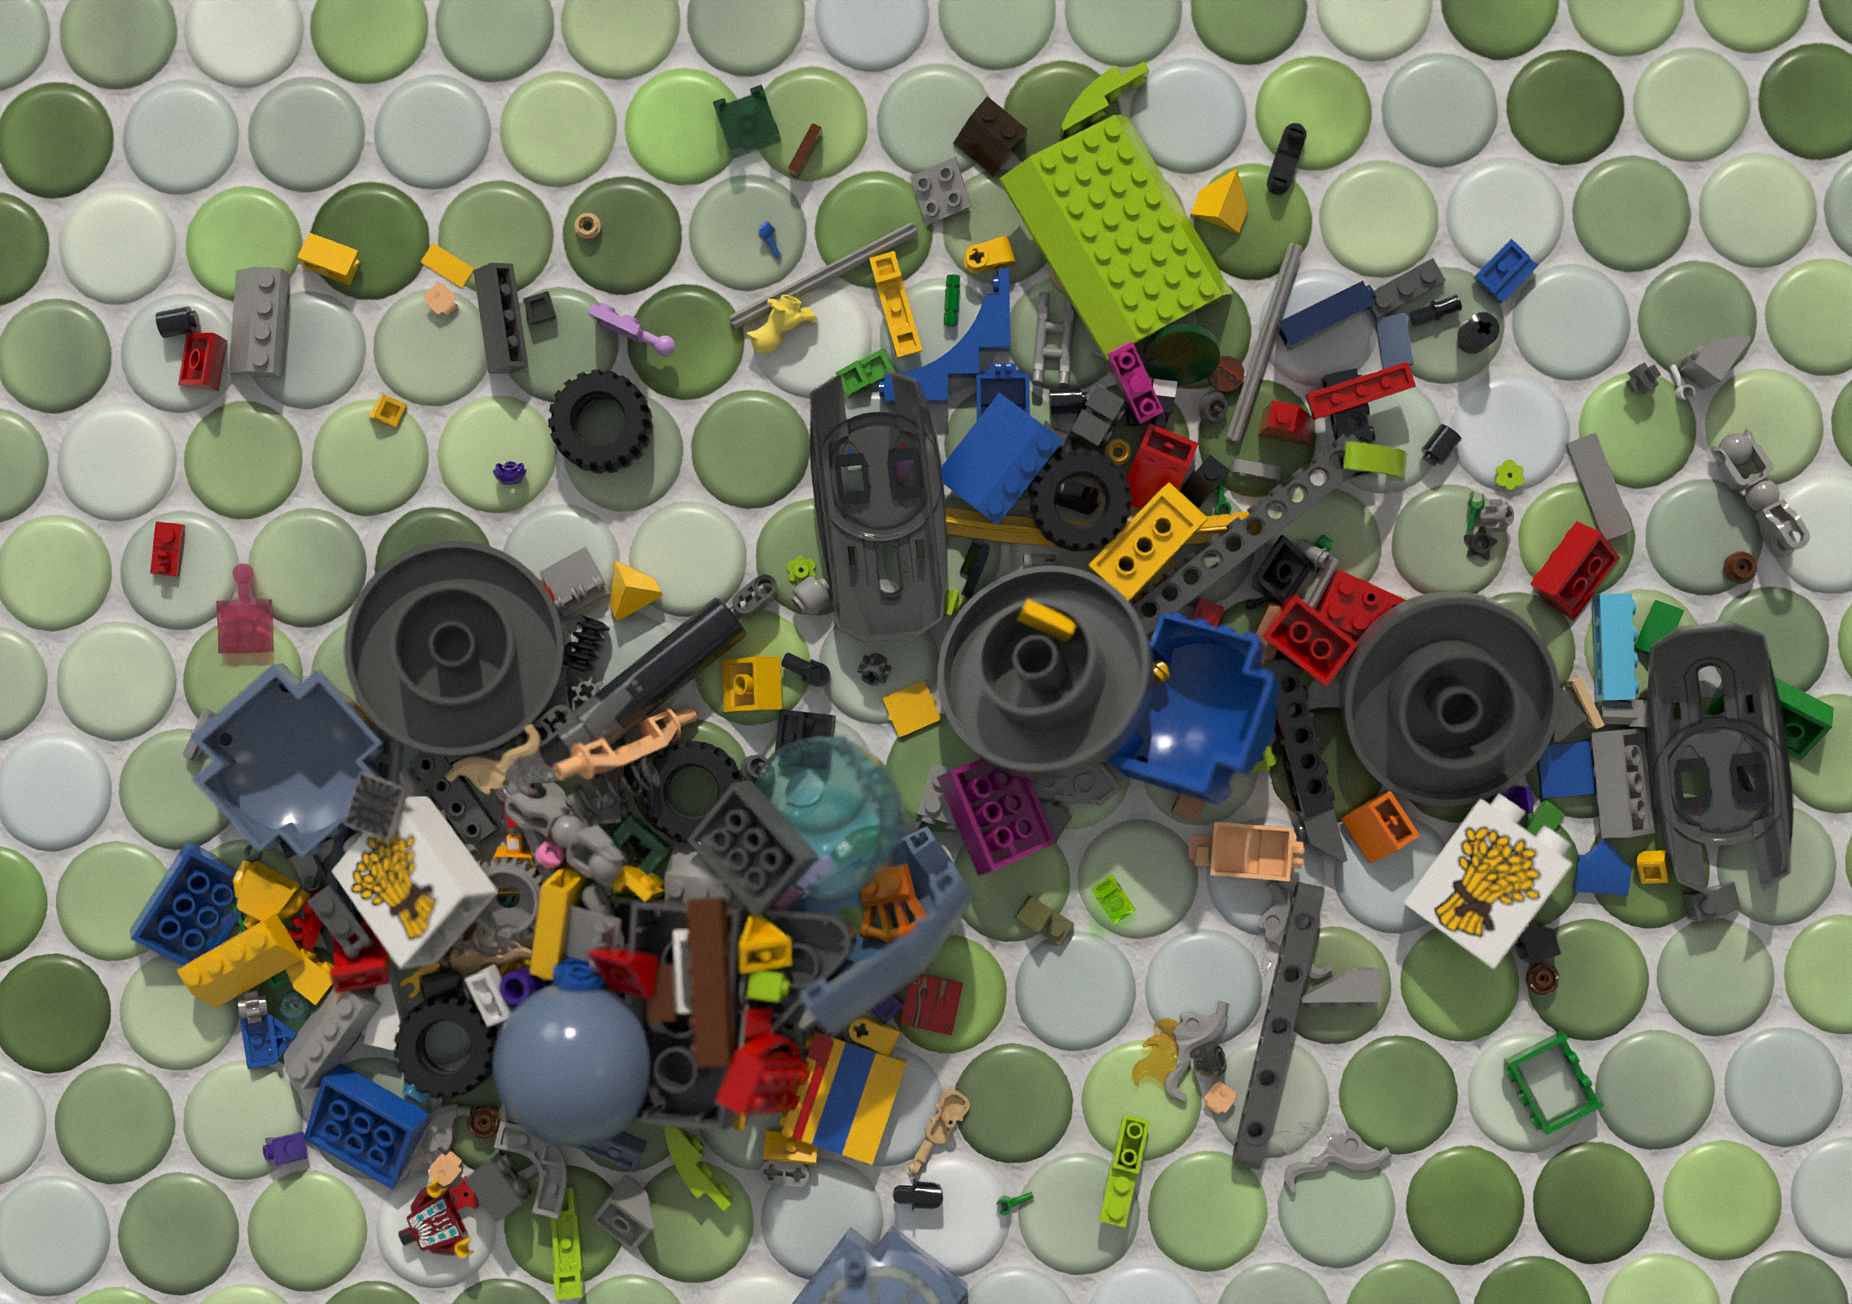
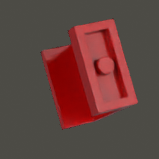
(365, 971)

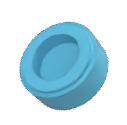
(409, 1092)

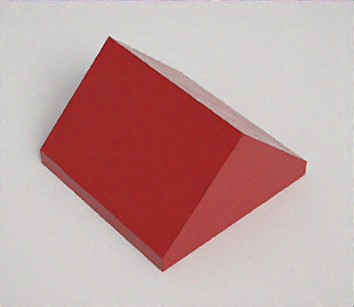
(202, 361)
(626, 970)

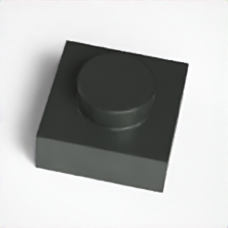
(539, 308)

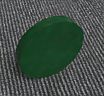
(1181, 353)

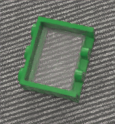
(1552, 1083)

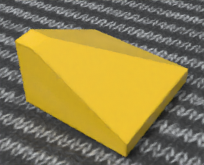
(388, 410)

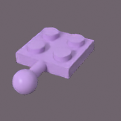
(630, 328)

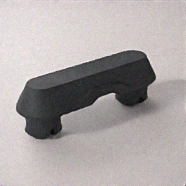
(1286, 158)
(1085, 504)

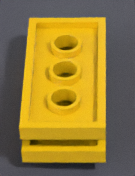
(1166, 507)

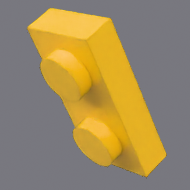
(787, 1149)

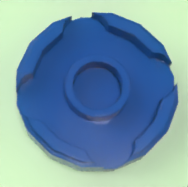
(577, 976)

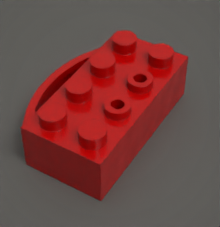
(1354, 603)
(763, 1077)

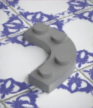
(549, 1163)

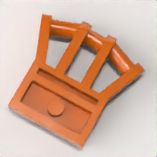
(890, 887)

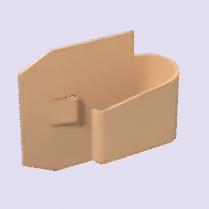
(440, 299)
(1200, 850)
(1219, 1098)
(446, 1168)

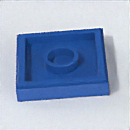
(1566, 770)

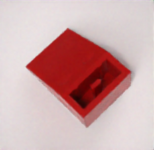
(1159, 460)

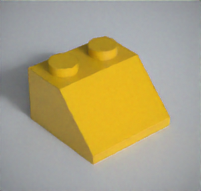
(752, 684)

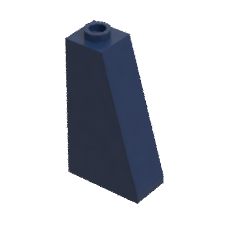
(1325, 315)

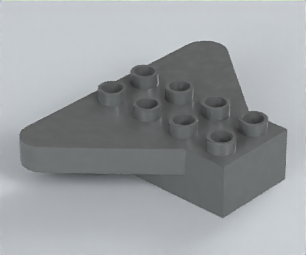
(676, 1088)

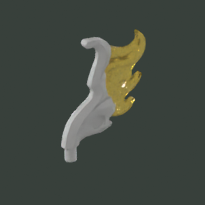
(1173, 1046)

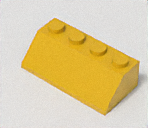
(241, 962)

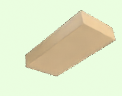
(1585, 703)

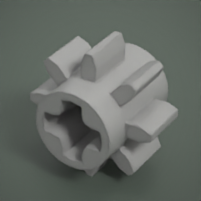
(1497, 515)
(580, 689)
(252, 1006)

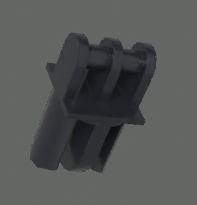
(920, 1194)

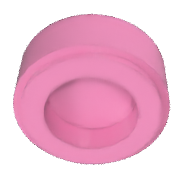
(550, 855)

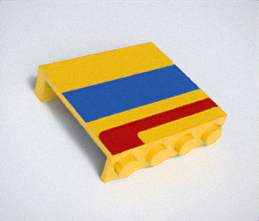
(844, 1098)

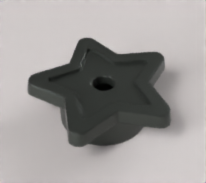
(1487, 542)
(635, 851)

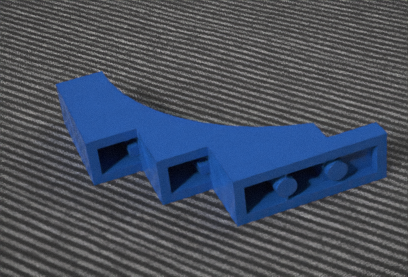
(986, 334)

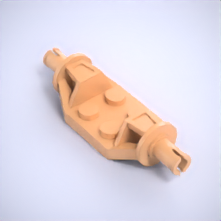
(605, 759)

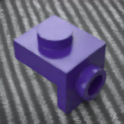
(1520, 796)
(285, 1149)

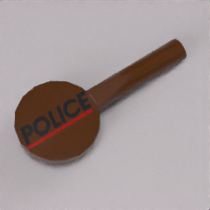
(1227, 375)

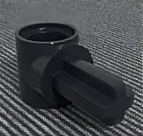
(805, 668)

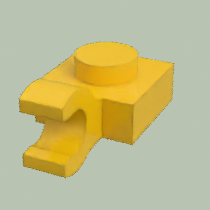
(414, 979)

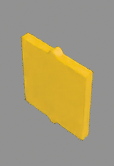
(911, 708)

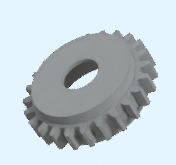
(526, 911)

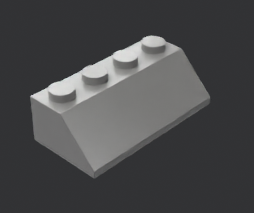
(259, 322)
(1623, 783)
(692, 877)
(328, 1035)

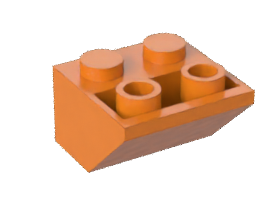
(1380, 826)

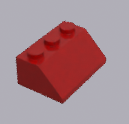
(1575, 570)
(1309, 639)

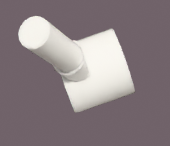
(1681, 384)

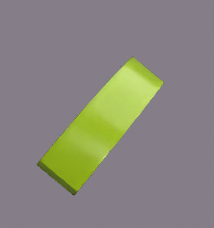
(1375, 459)
(567, 1250)

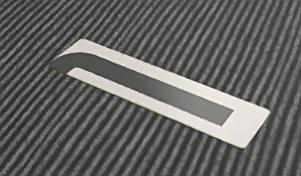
(683, 981)

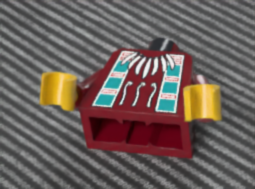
(436, 1223)

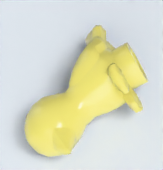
(783, 317)

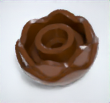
(1732, 569)
(1550, 979)
(476, 1125)

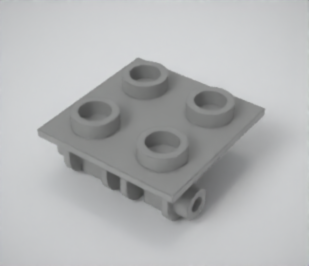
(941, 191)
(575, 582)
(589, 931)

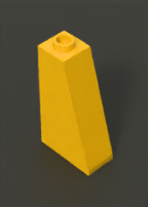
(556, 897)

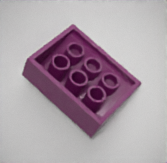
(995, 815)

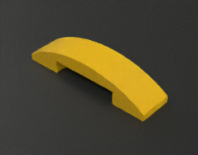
(895, 304)

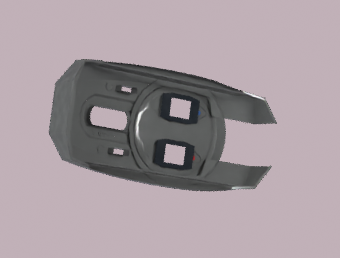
(880, 511)
(1717, 747)

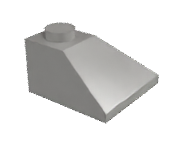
(626, 1214)

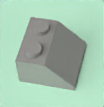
(1712, 360)

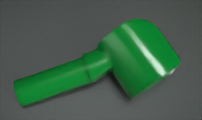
(1221, 500)
(1475, 507)
(1323, 542)
(1013, 1201)

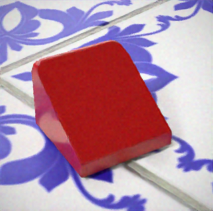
(758, 1021)

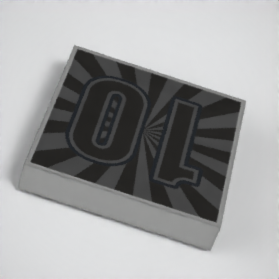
(376, 806)

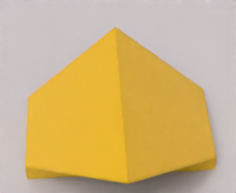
(1222, 203)
(631, 590)
(763, 946)

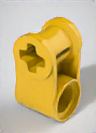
(993, 255)
(878, 1037)

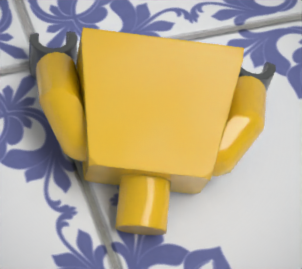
(266, 891)

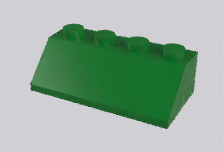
(1803, 716)

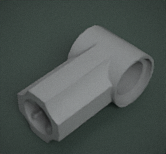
(1630, 713)

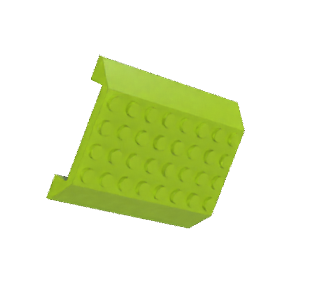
(1114, 234)

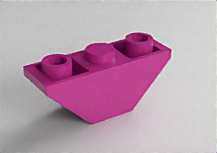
(1134, 382)

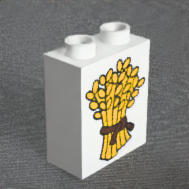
(1490, 879)
(417, 887)

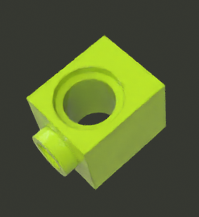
(768, 986)

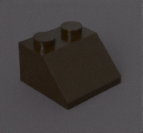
(990, 136)

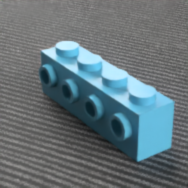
(1615, 647)

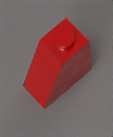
(1287, 423)

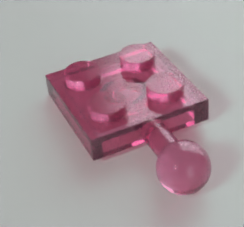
(244, 623)

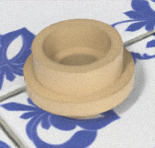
(587, 218)

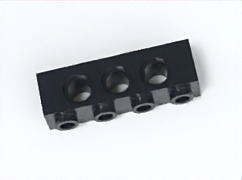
(1338, 421)

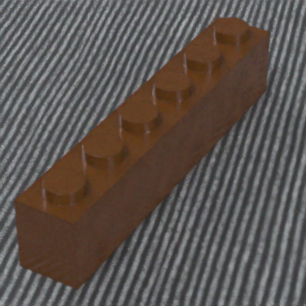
(710, 981)

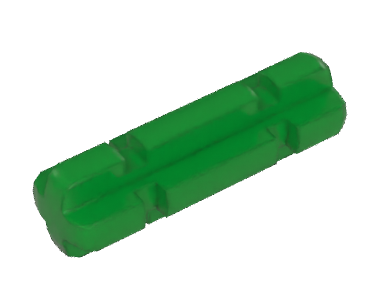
(951, 300)

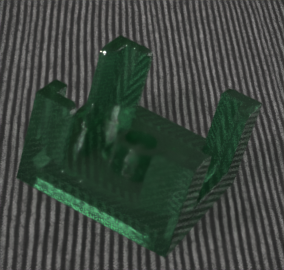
(747, 123)
(646, 838)

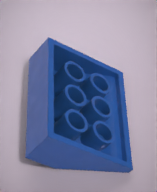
(999, 458)
(189, 907)
(365, 1125)

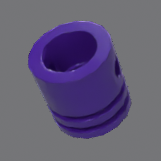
(519, 985)

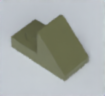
(1044, 920)

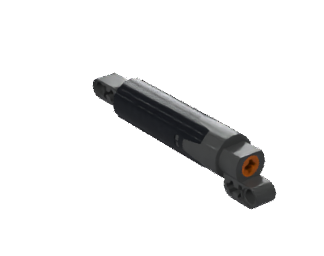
(658, 672)

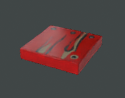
(931, 1004)

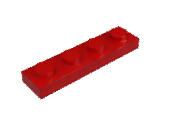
(1360, 390)

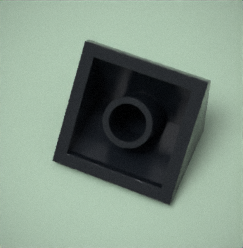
(1281, 571)

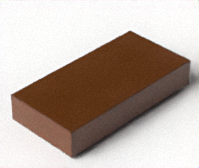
(805, 150)
(663, 1003)

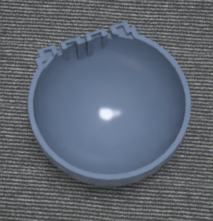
(571, 1065)

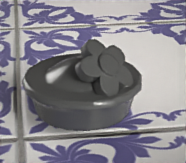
(1213, 407)
(752, 767)

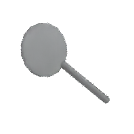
(745, 1003)

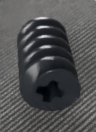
(1478, 332)
(586, 644)

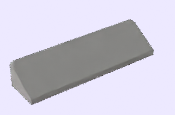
(1599, 486)

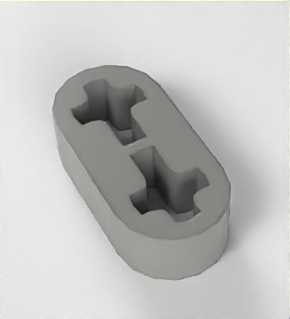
(1256, 470)
(784, 1179)

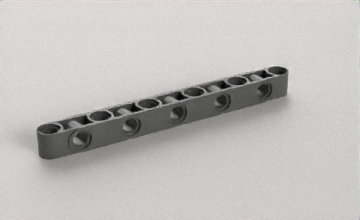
(1273, 1045)

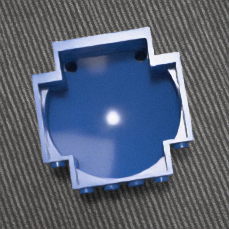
(1207, 716)

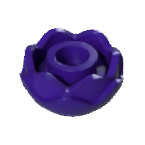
(510, 473)

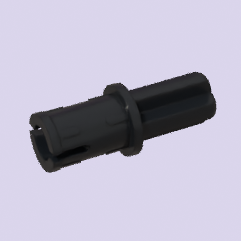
(1435, 310)

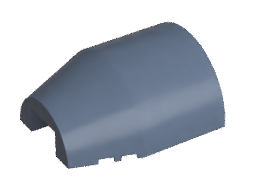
(893, 965)

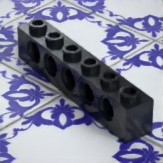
(1291, 752)

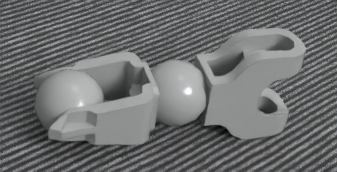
(1762, 495)
(552, 816)

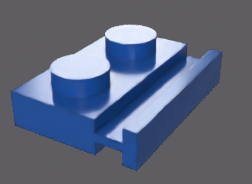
(1505, 271)

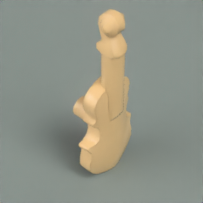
(950, 1108)

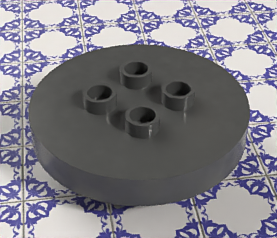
(454, 648)
(1449, 698)
(1040, 701)

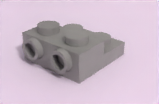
(933, 802)

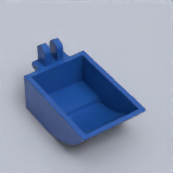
(1003, 380)

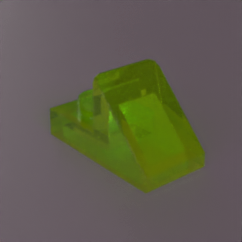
(1113, 899)

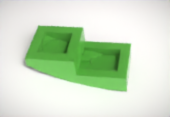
(865, 372)

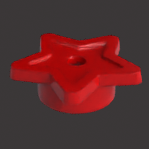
(461, 1200)

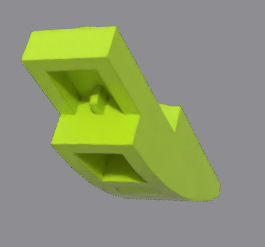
(1093, 102)
(1123, 1171)
(698, 1177)

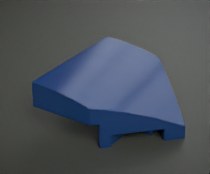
(1602, 871)
(265, 1040)

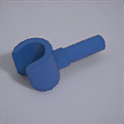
(765, 232)

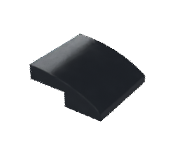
(800, 725)

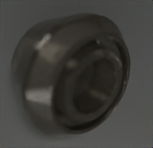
(1210, 1061)

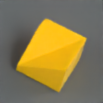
(1653, 867)

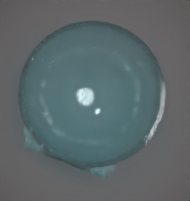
(841, 806)

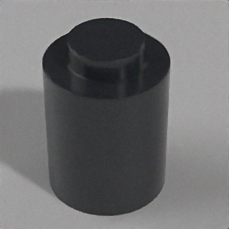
(177, 321)
(1067, 400)
(1440, 445)
(439, 983)

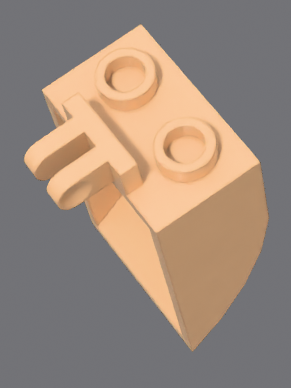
(1255, 851)

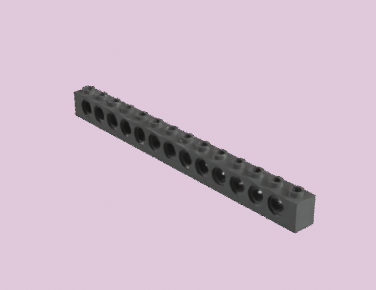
(1248, 543)

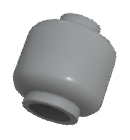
(811, 595)

